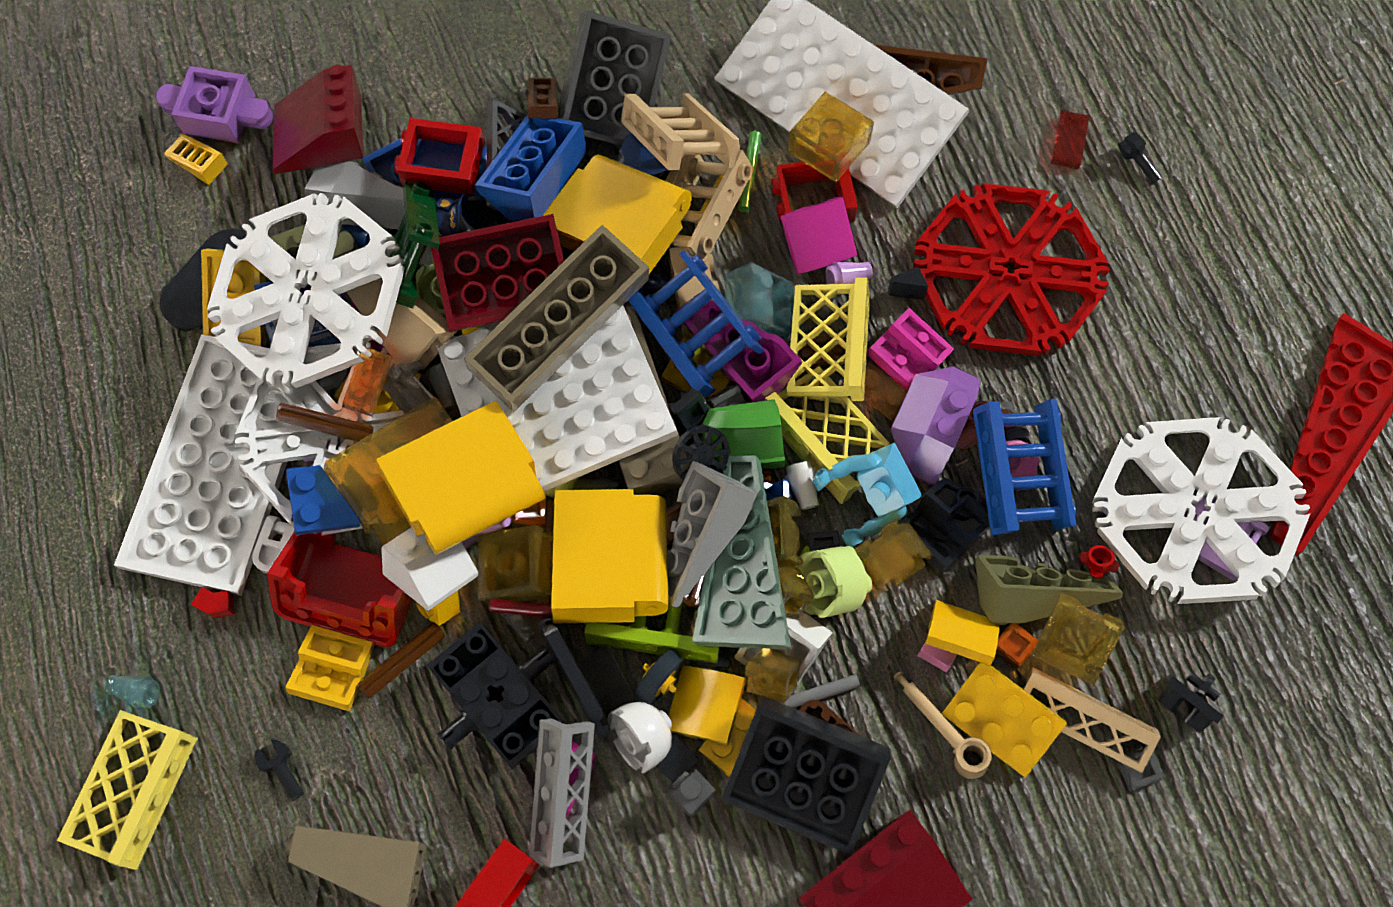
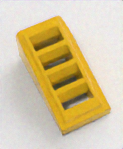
(206, 172)

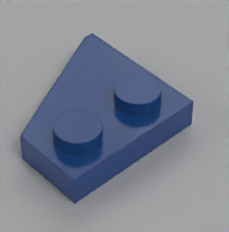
(317, 502)

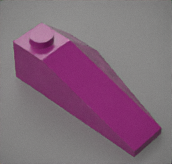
(753, 372)

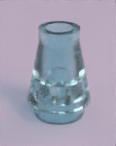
(134, 690)

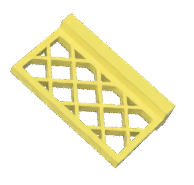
(855, 333)
(807, 443)
(137, 827)

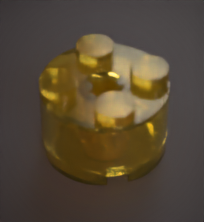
(893, 555)

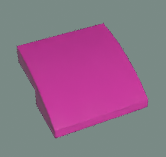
(819, 235)
(909, 349)

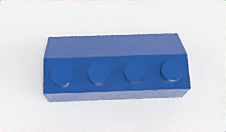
(533, 167)

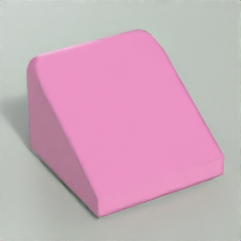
(937, 657)

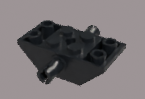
(475, 671)

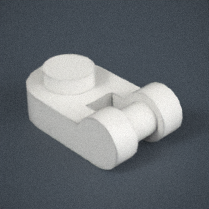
(266, 548)

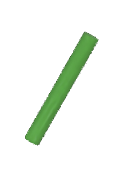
(752, 155)

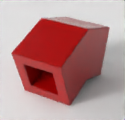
(214, 604)

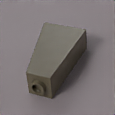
(366, 865)

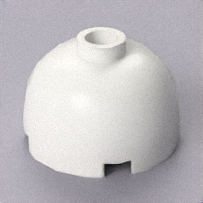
(642, 734)

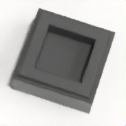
(1136, 779)

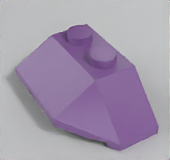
(933, 420)

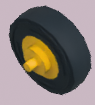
(659, 677)

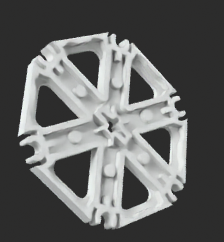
(299, 310)
(297, 442)
(1187, 535)

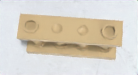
(679, 131)
(722, 199)

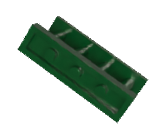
(415, 231)

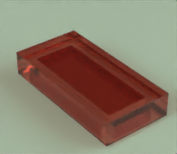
(1069, 139)

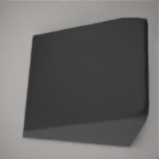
(909, 285)

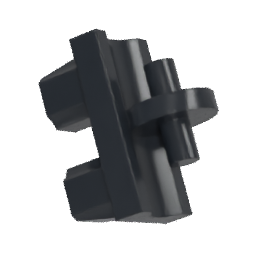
(1202, 714)

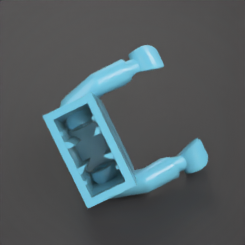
(885, 483)

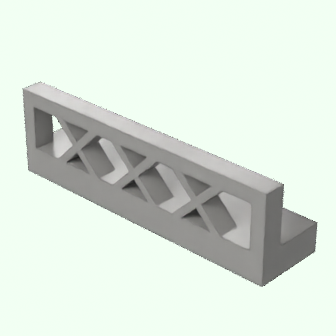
(554, 793)

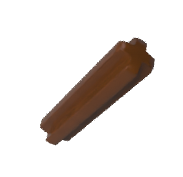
(323, 422)
(401, 660)

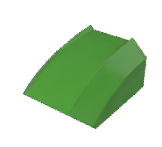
(750, 431)

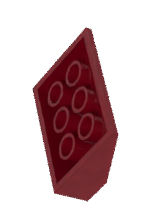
(319, 122)
(494, 269)
(892, 870)

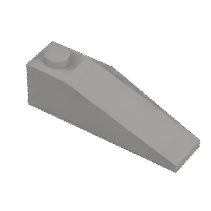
(364, 189)
(708, 519)

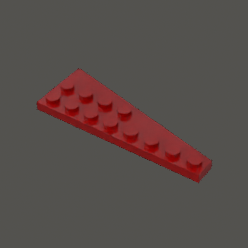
(1342, 421)

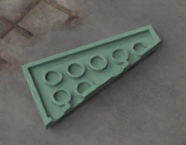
(742, 588)

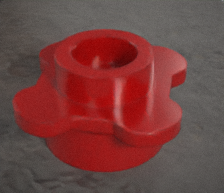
(1101, 554)

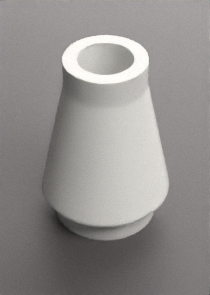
(801, 483)

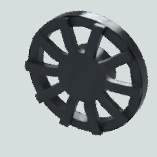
(701, 451)

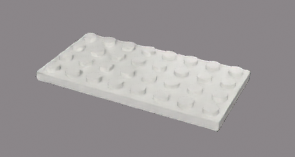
(802, 52)
(197, 505)

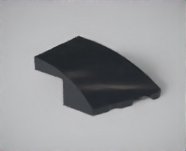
(949, 521)

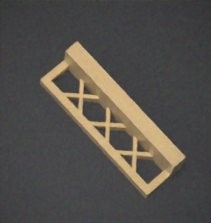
(1102, 713)

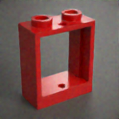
(803, 173)
(440, 179)
(500, 878)

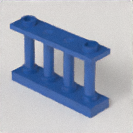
(683, 352)
(996, 472)

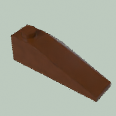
(945, 71)

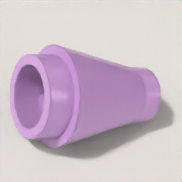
(847, 272)

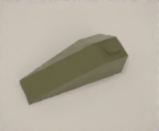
(1028, 593)

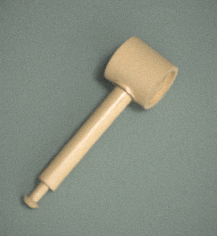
(948, 731)

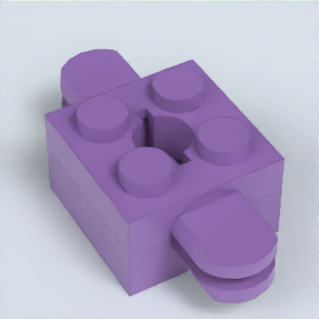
(217, 91)

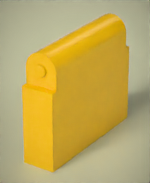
(628, 202)
(462, 477)
(608, 556)

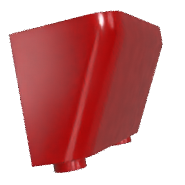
(336, 589)

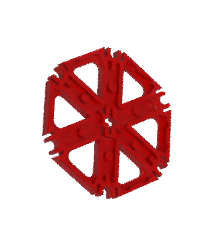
(1030, 273)

